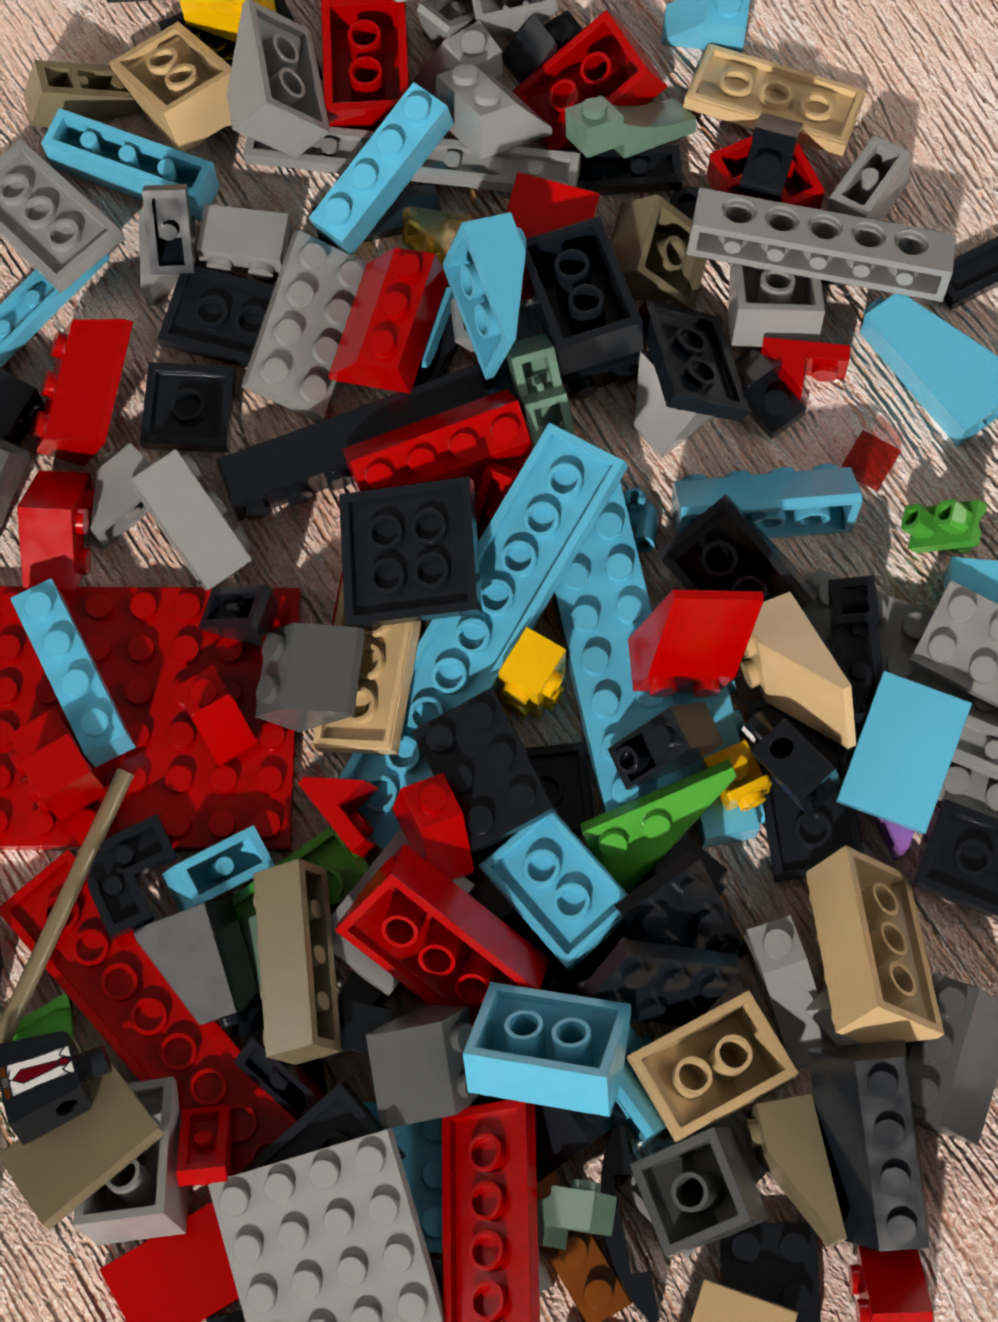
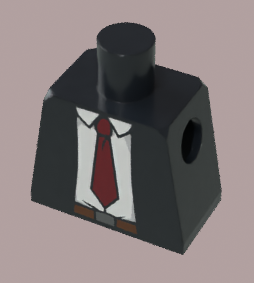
(47, 1082)

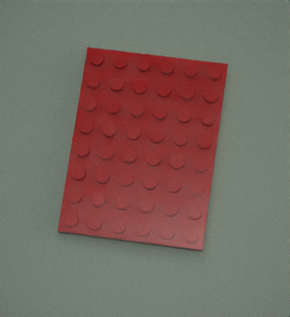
(143, 648)

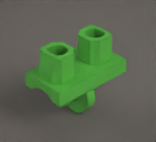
(944, 526)

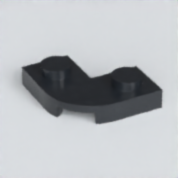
(116, 871)

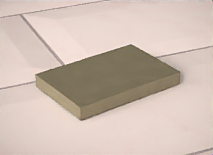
(84, 1153)

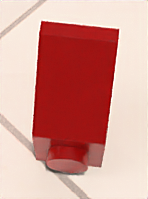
(435, 825)

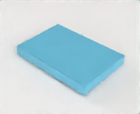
(903, 752)
(557, 888)

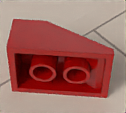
(594, 63)
(693, 642)

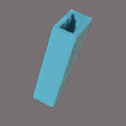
(936, 363)

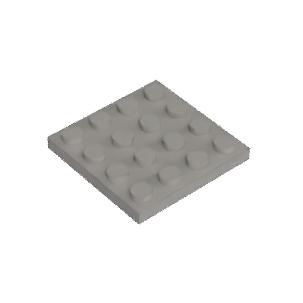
(328, 1237)

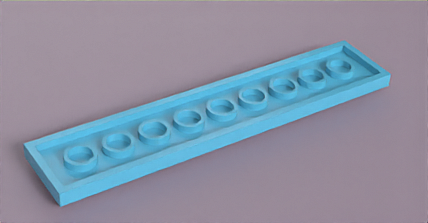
(520, 568)

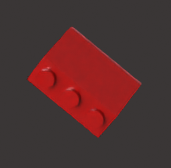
(390, 321)
(81, 389)

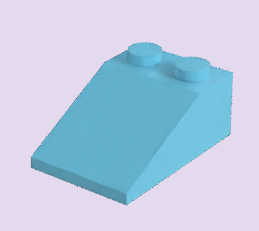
(486, 281)

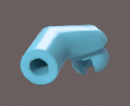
(642, 518)

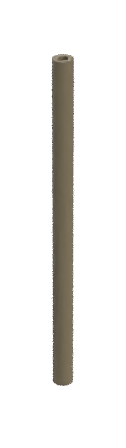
(63, 905)

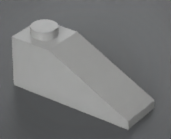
(786, 986)

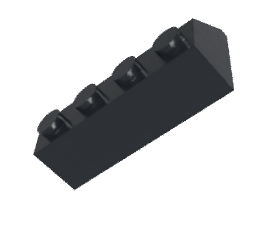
(872, 1142)

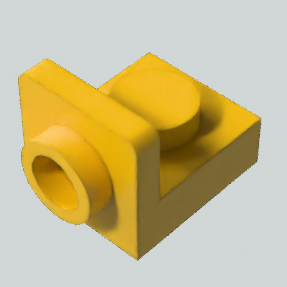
(749, 786)

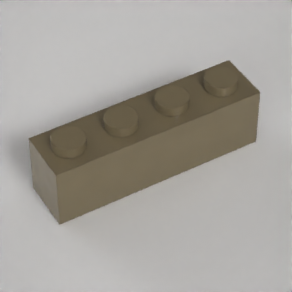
(296, 962)

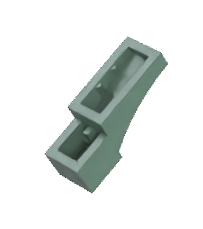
(600, 126)
(539, 385)
(574, 1209)

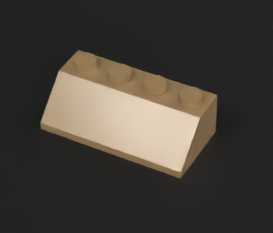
(872, 950)

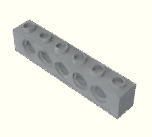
(822, 244)

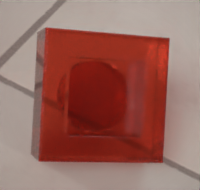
(871, 460)

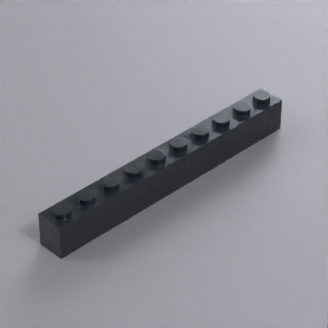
(313, 459)

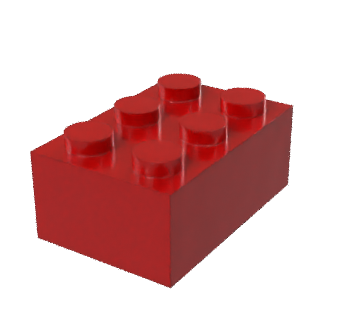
(363, 60)

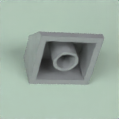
(486, 112)
(773, 306)

